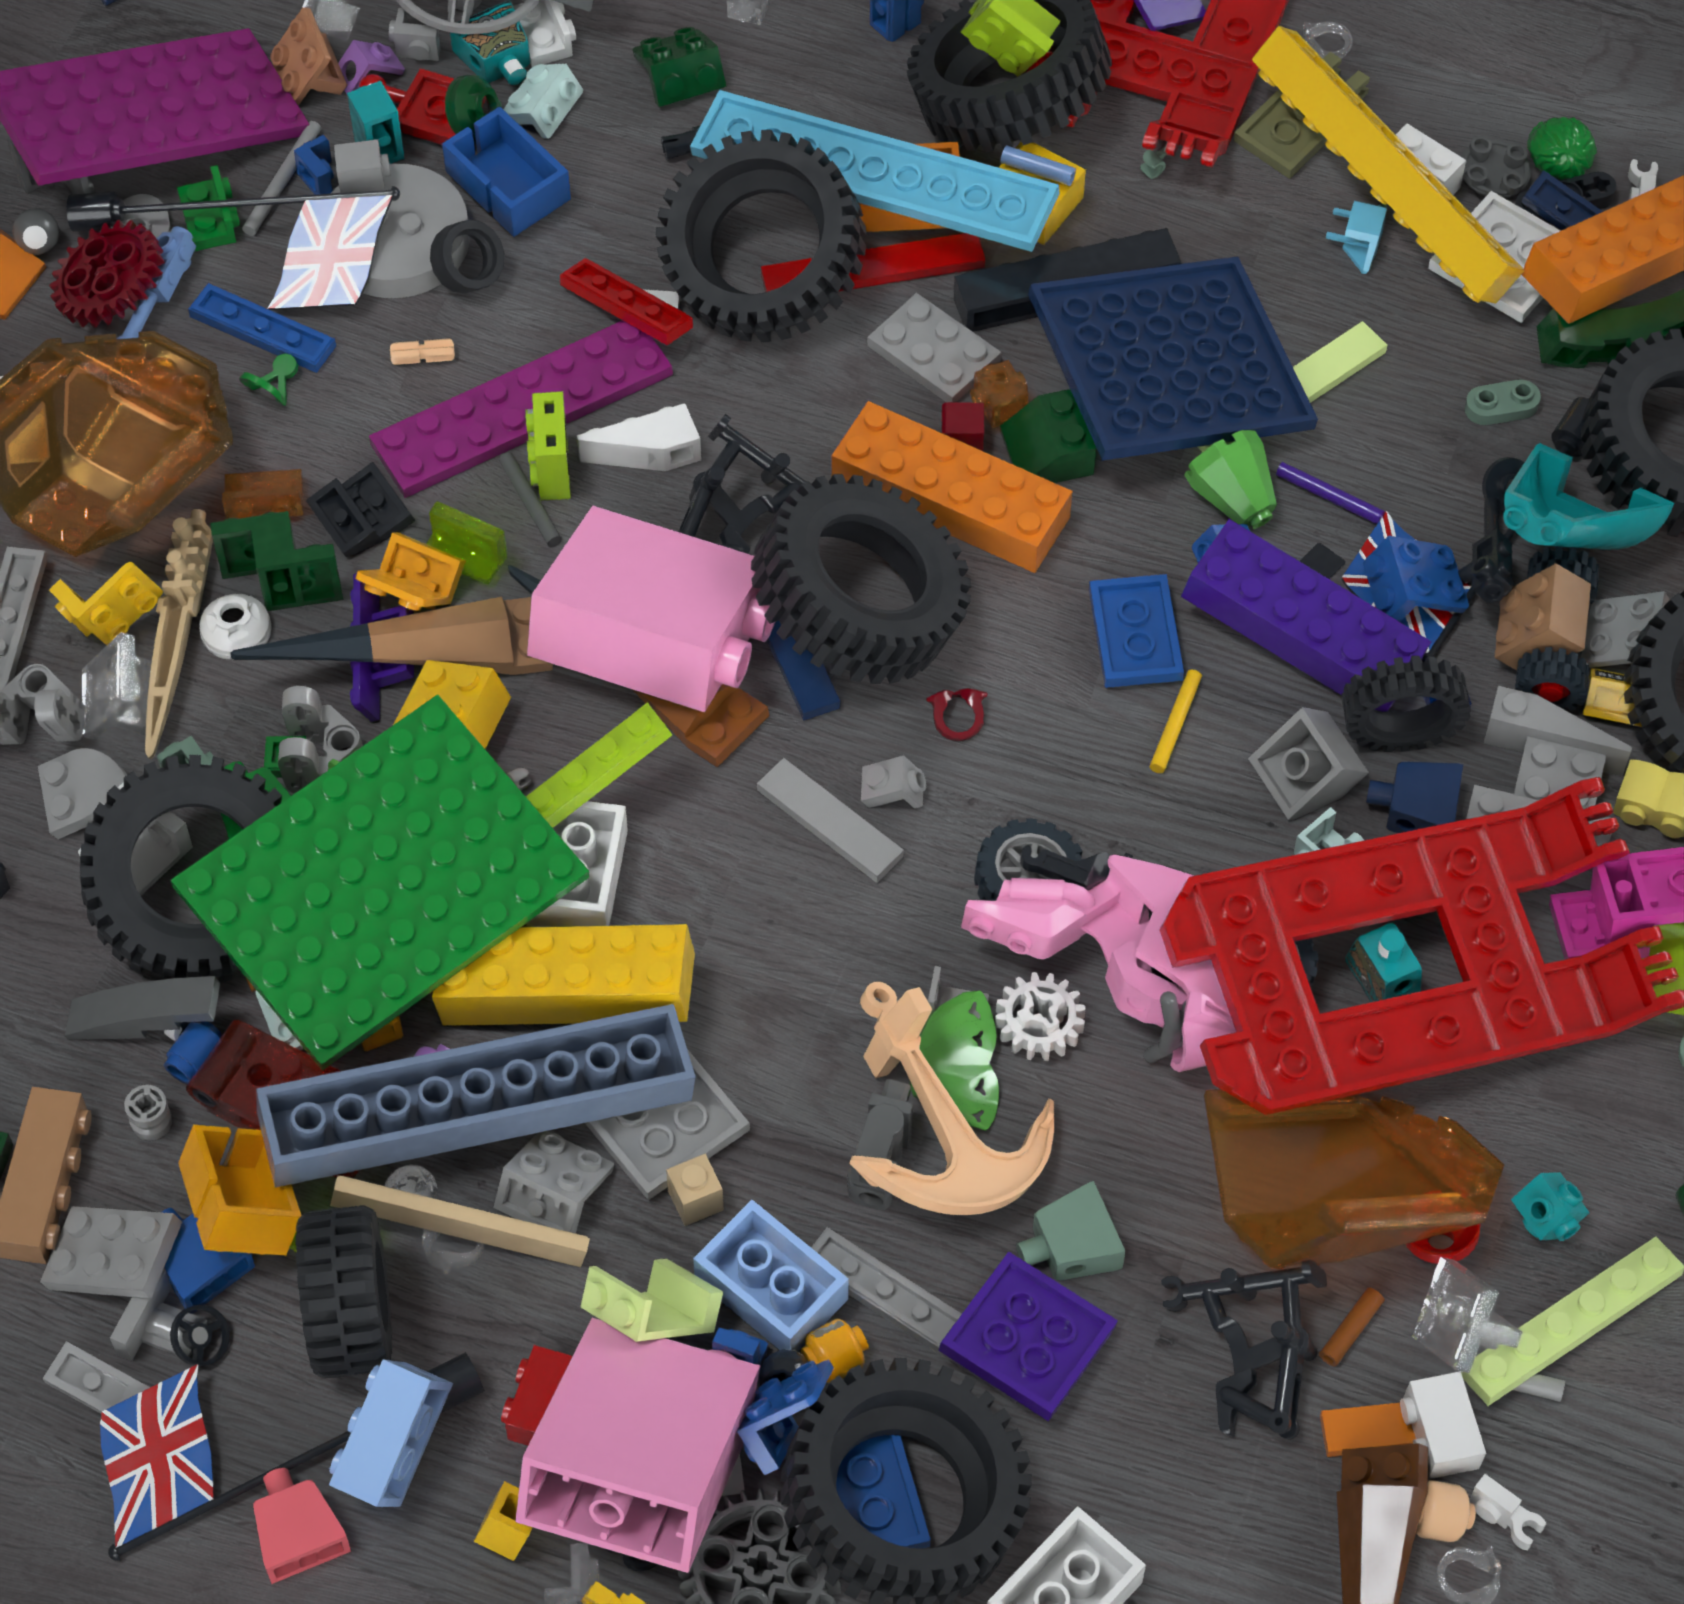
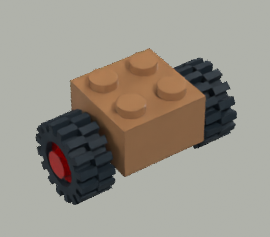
(1547, 625)

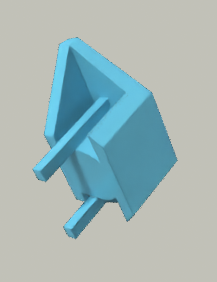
(1362, 232)

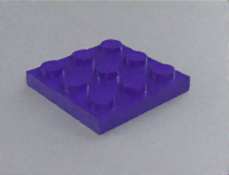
(1028, 1336)

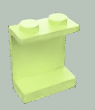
(672, 1306)

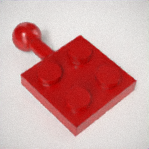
(421, 106)

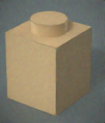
(695, 1189)

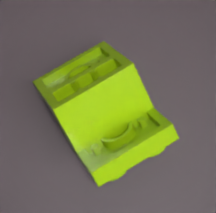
(1011, 32)

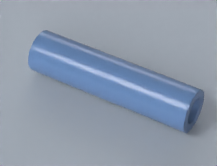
(1038, 165)

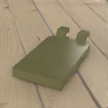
(1280, 135)

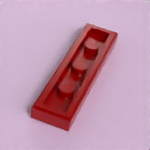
(626, 301)

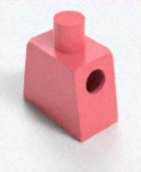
(296, 1527)

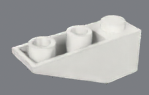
(646, 442)

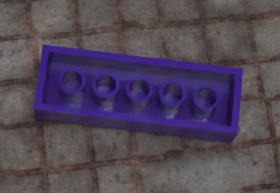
(1296, 610)

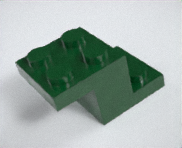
(268, 548)

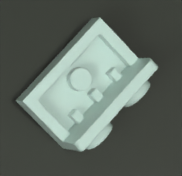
(544, 98)

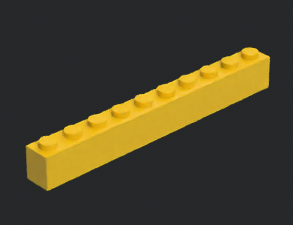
(1388, 166)

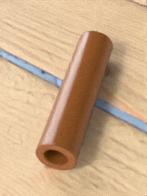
(1351, 1327)

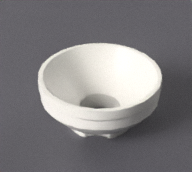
(225, 637)

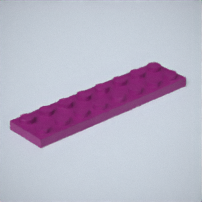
(493, 415)

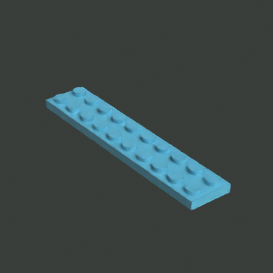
(899, 173)

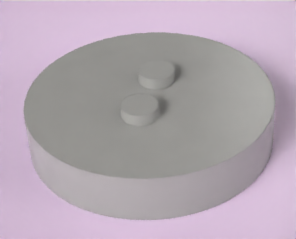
(404, 242)

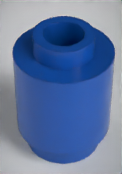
(191, 1050)

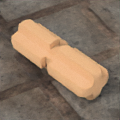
(432, 350)

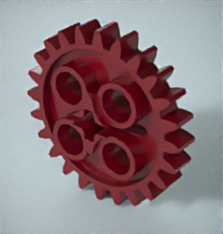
(107, 273)

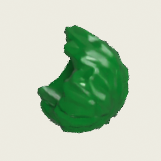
(1562, 147)

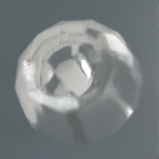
(413, 1180)

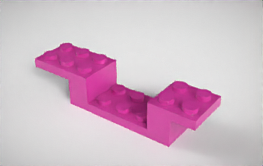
(1623, 898)

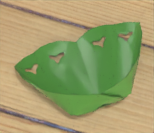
(959, 1060)

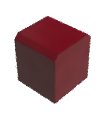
(964, 422)

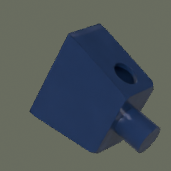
(1419, 796)

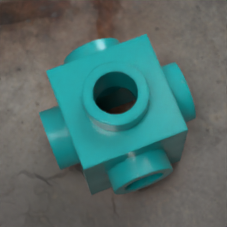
(1551, 1207)

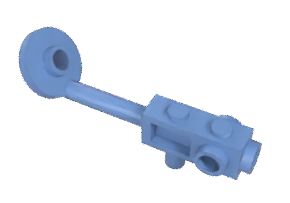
(177, 255)

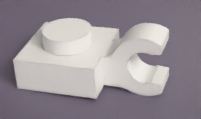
(1642, 180)
(1502, 1507)

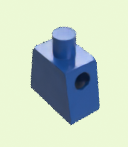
(200, 1273)

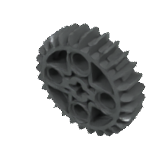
(748, 1555)

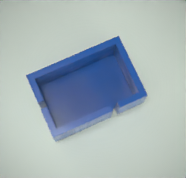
(508, 173)

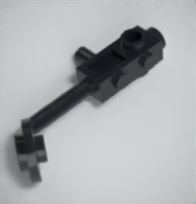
(1492, 554)

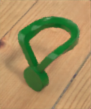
(284, 368)

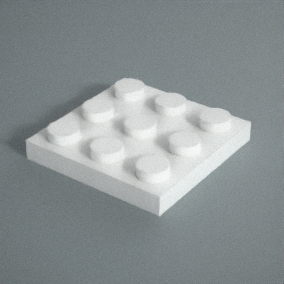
(1516, 233)

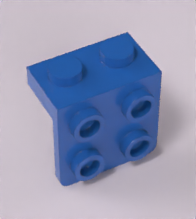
(1414, 574)
(769, 1419)

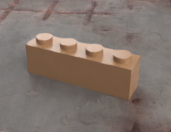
(41, 1173)

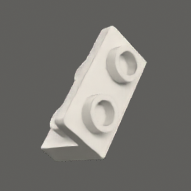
(548, 32)

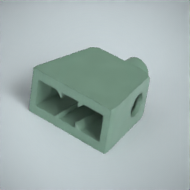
(1074, 1236)

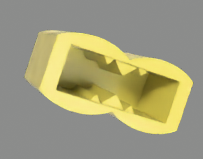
(1652, 798)

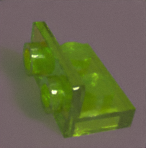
(469, 539)

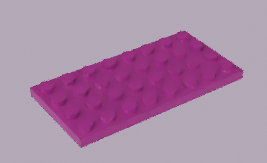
(145, 106)

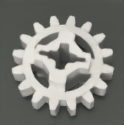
(1042, 1030)

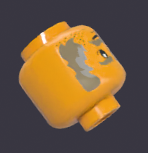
(836, 1343)

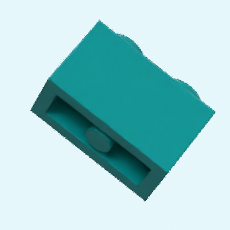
(376, 119)

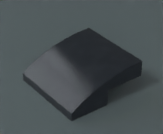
(360, 510)

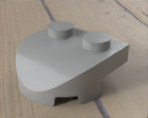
(75, 786)

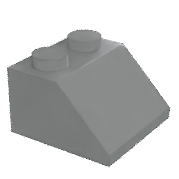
(1307, 763)

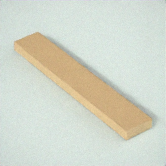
(462, 1221)

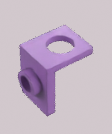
(369, 57)

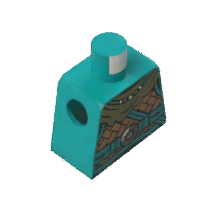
(494, 53)
(1384, 962)

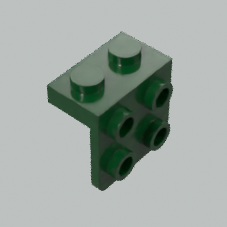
(681, 65)

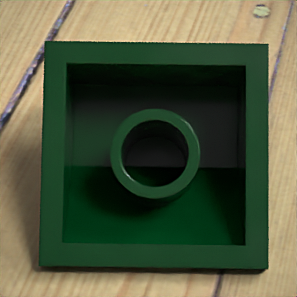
(1050, 438)

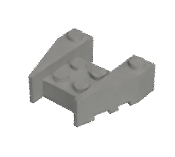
(1554, 749)

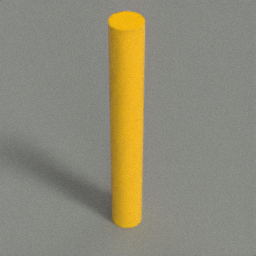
(1175, 721)

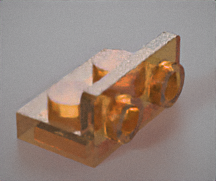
(263, 492)

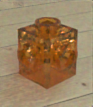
(1000, 390)

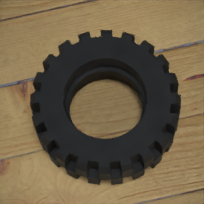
(343, 1291)

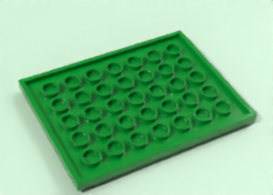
(379, 881)

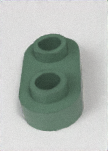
(1504, 402)

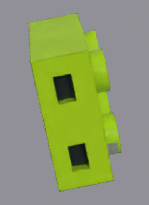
(548, 446)

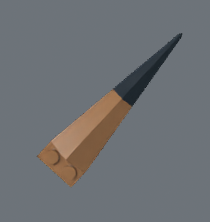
(473, 633)

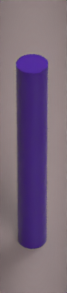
(1329, 493)

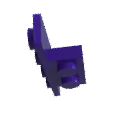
(371, 676)

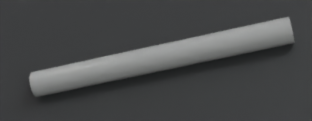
(279, 181)

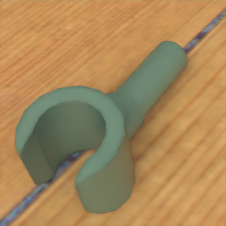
(1153, 162)

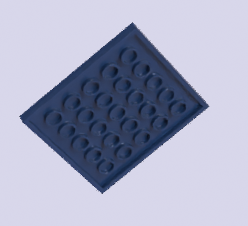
(1171, 357)

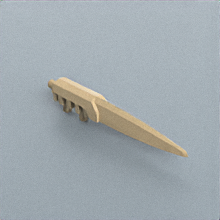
(176, 609)

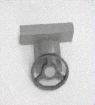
(167, 1328)

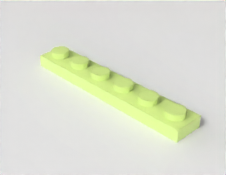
(1574, 1320)

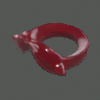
(973, 699)

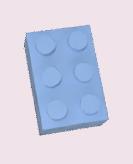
(771, 1278)
(389, 1433)

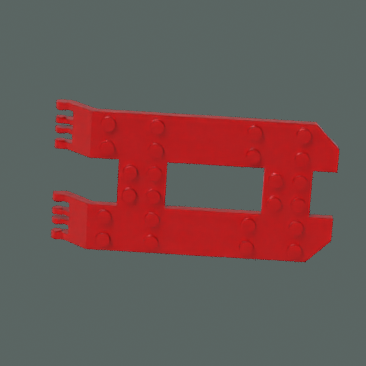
(1199, 79)
(1472, 877)

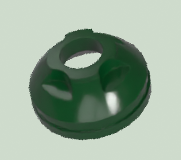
(464, 102)

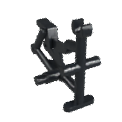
(708, 487)
(1289, 1345)

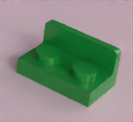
(214, 225)

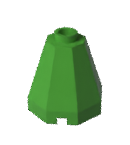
(1236, 479)

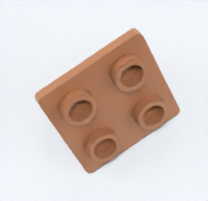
(306, 59)

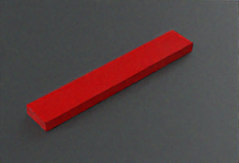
(896, 262)

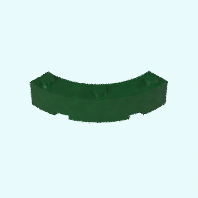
(1606, 332)

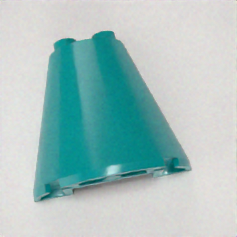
(1550, 517)

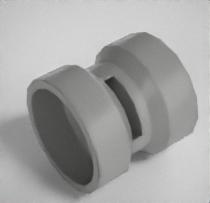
(155, 1119)

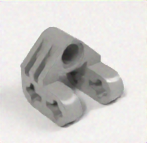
(55, 707)
(320, 724)

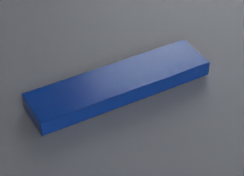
(261, 327)

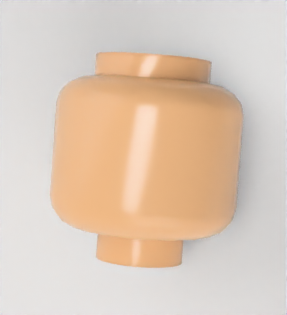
(1445, 1512)

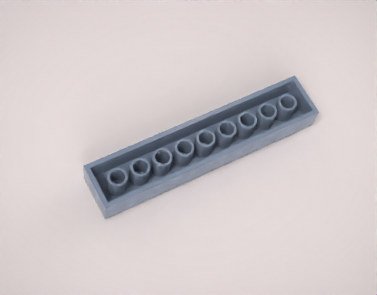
(474, 1095)

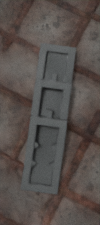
(142, 1006)

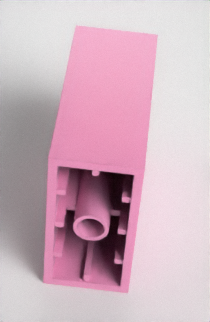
(648, 610)
(637, 1445)

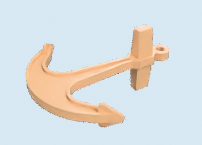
(975, 1175)

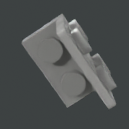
(1616, 625)
(550, 1182)

